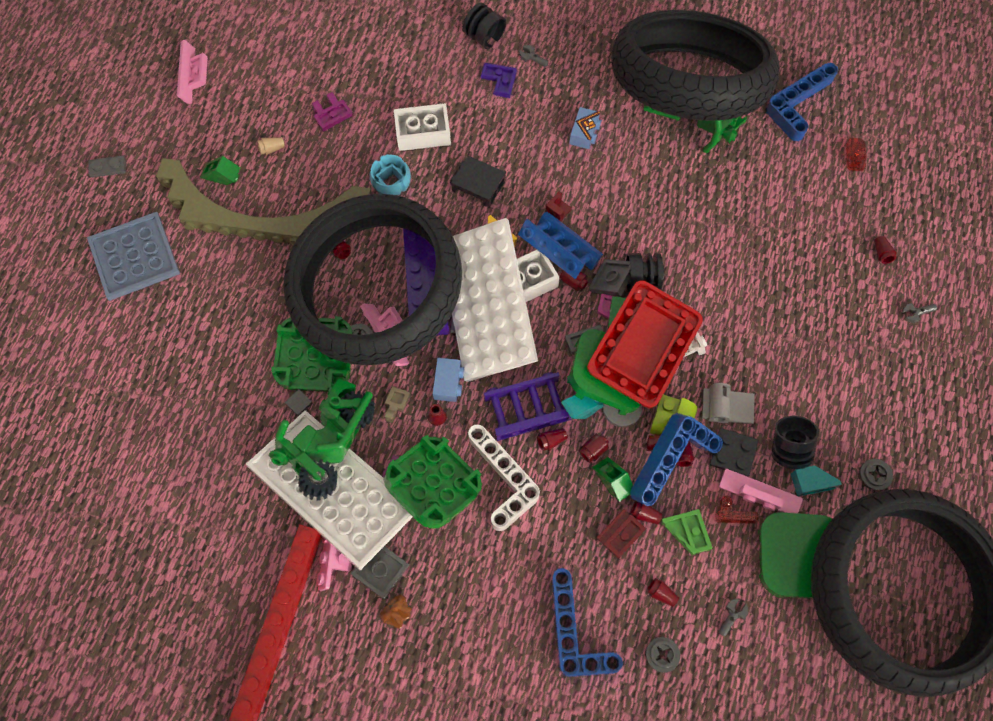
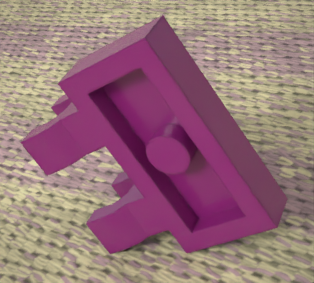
(332, 115)

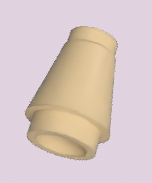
(270, 145)

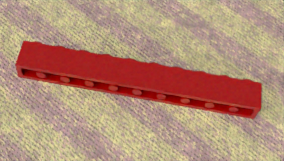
(276, 625)

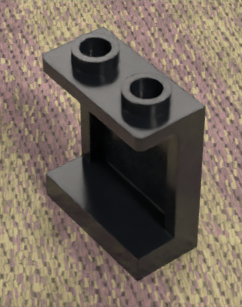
(478, 180)

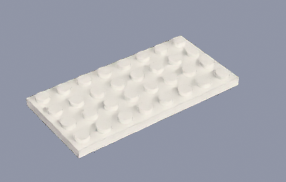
(491, 306)
(357, 515)

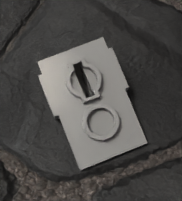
(726, 405)

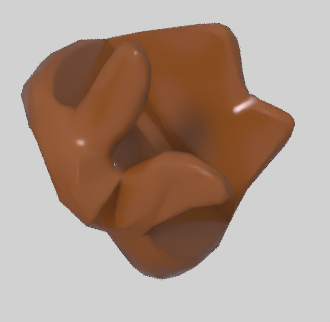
(397, 613)

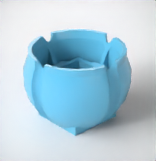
(384, 169)

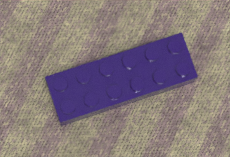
(420, 271)

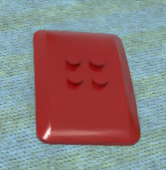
(645, 344)

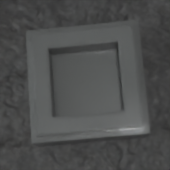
(298, 402)

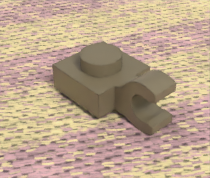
(396, 401)

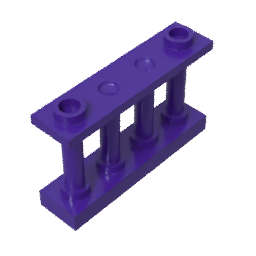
(524, 424)

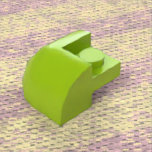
(666, 408)

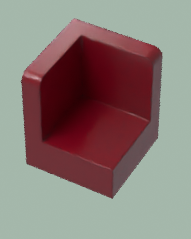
(557, 207)

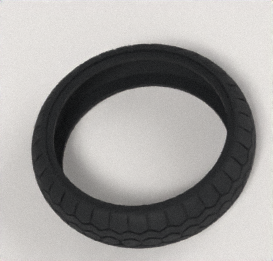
(688, 93)
(335, 226)
(841, 623)

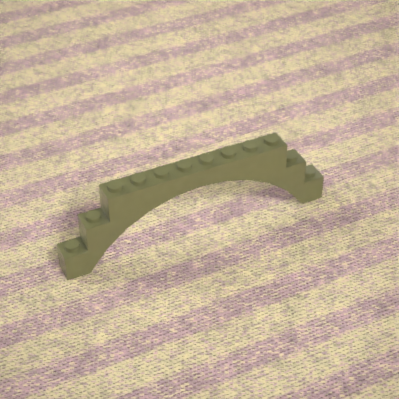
(204, 214)

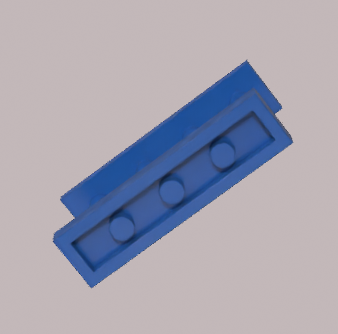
(560, 244)

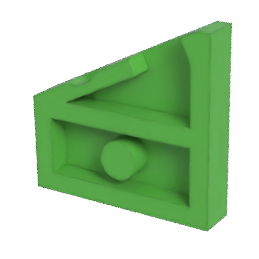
(689, 531)

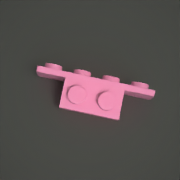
(191, 71)
(382, 322)
(759, 492)
(330, 559)

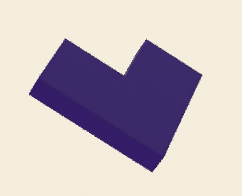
(502, 75)

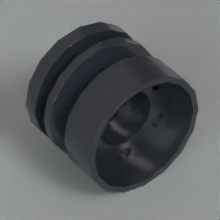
(484, 24)
(649, 270)
(795, 442)

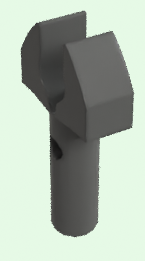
(532, 56)
(917, 311)
(732, 616)

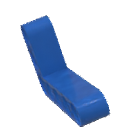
(781, 104)
(667, 453)
(571, 633)

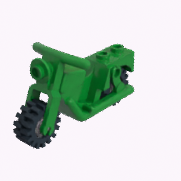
(325, 444)

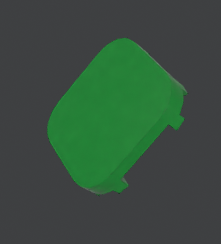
(301, 365)
(586, 385)
(432, 482)
(788, 552)

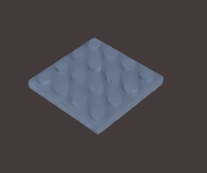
(133, 256)

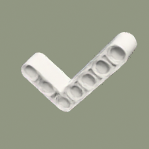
(506, 474)

